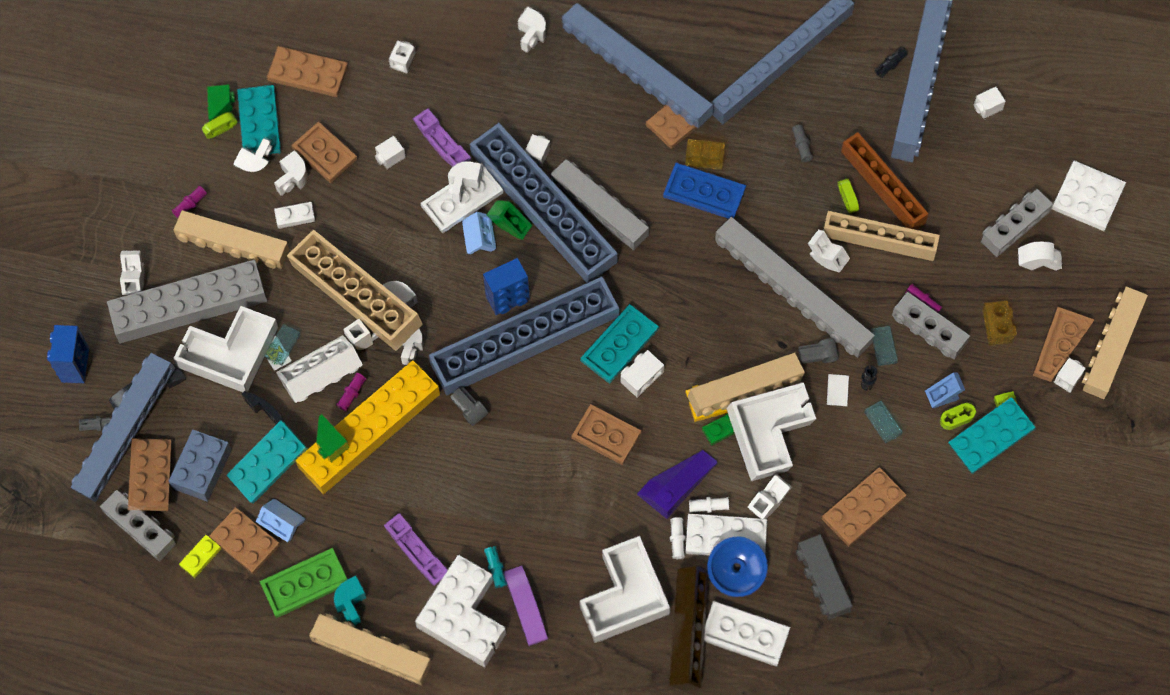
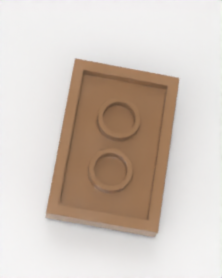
(669, 126)
(324, 152)
(606, 434)
(244, 540)

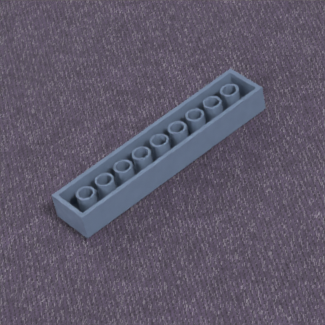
(921, 80)
(544, 203)
(524, 335)

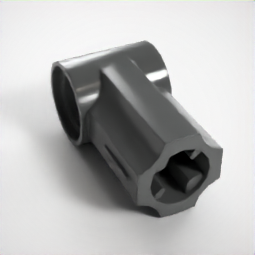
(823, 351)
(472, 410)

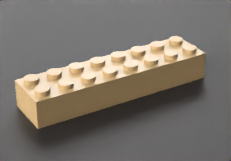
(355, 290)

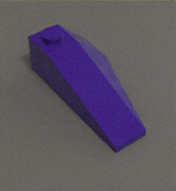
(674, 485)

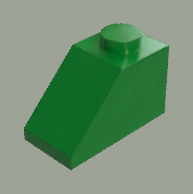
(219, 100)
(509, 219)
(329, 440)

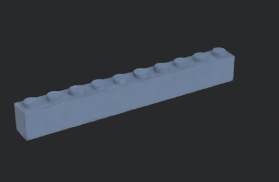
(781, 59)
(637, 66)

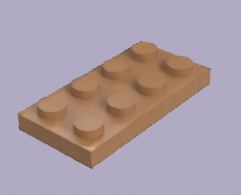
(307, 71)
(149, 474)
(863, 507)

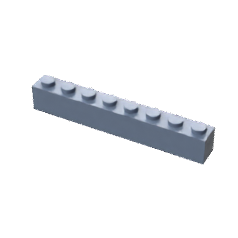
(122, 427)

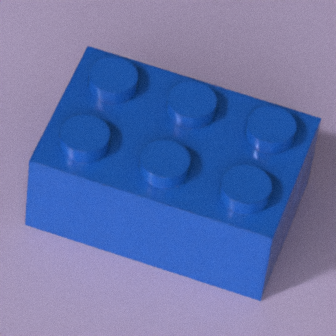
(506, 287)
(68, 353)

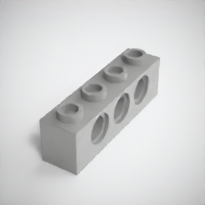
(999, 243)
(927, 316)
(157, 547)

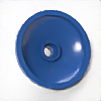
(751, 561)

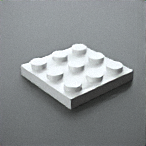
(1088, 195)

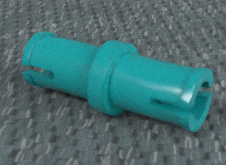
(495, 567)

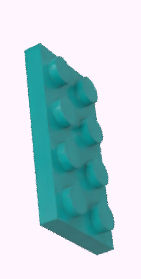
(258, 117)
(619, 343)
(992, 435)
(267, 462)

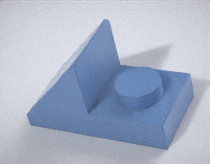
(945, 390)

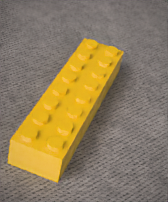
(371, 425)

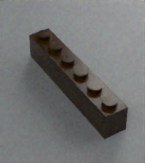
(689, 628)

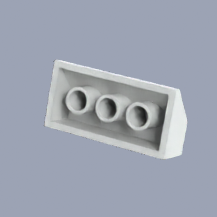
(319, 369)

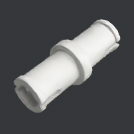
(709, 504)
(677, 538)

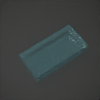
(282, 345)
(884, 346)

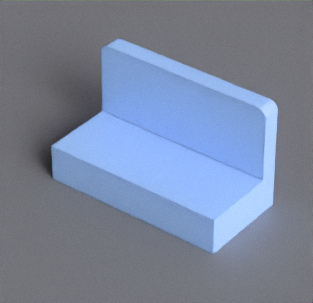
(478, 233)
(279, 519)

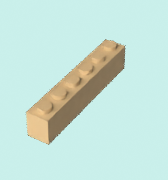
(881, 236)
(231, 239)
(1114, 343)
(746, 384)
(370, 649)

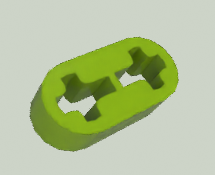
(219, 125)
(848, 195)
(956, 412)

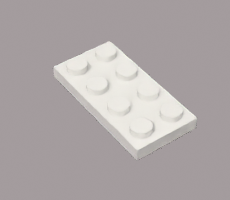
(448, 213)
(708, 530)
(745, 633)

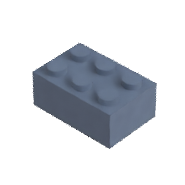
(200, 465)

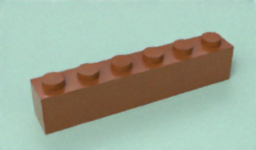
(884, 182)

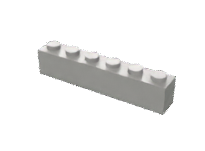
(600, 204)

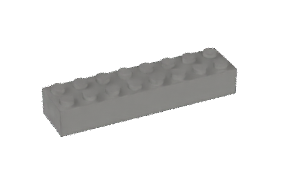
(186, 301)

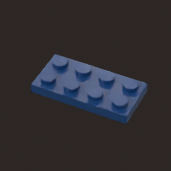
(704, 191)

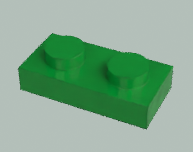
(718, 430)

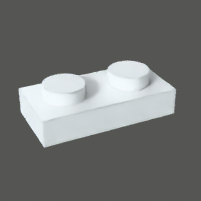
(294, 215)

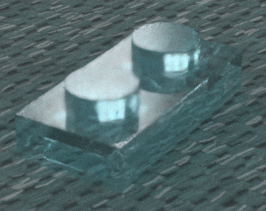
(883, 422)

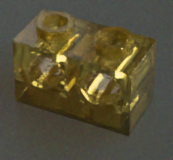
(705, 154)
(994, 322)

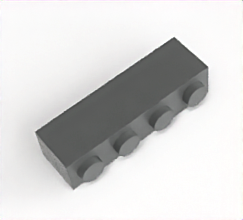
(824, 577)

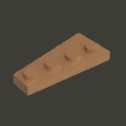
(1063, 337)

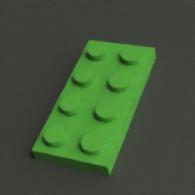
(303, 582)

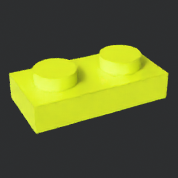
(200, 556)

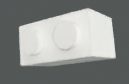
(641, 373)

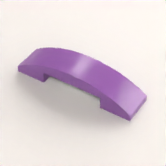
(440, 139)
(415, 549)
(525, 605)

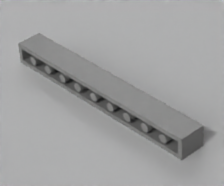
(794, 287)

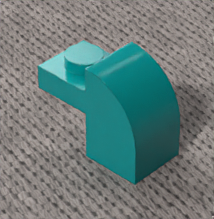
(346, 596)

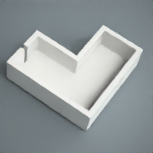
(231, 359)
(760, 425)
(634, 598)
(452, 613)

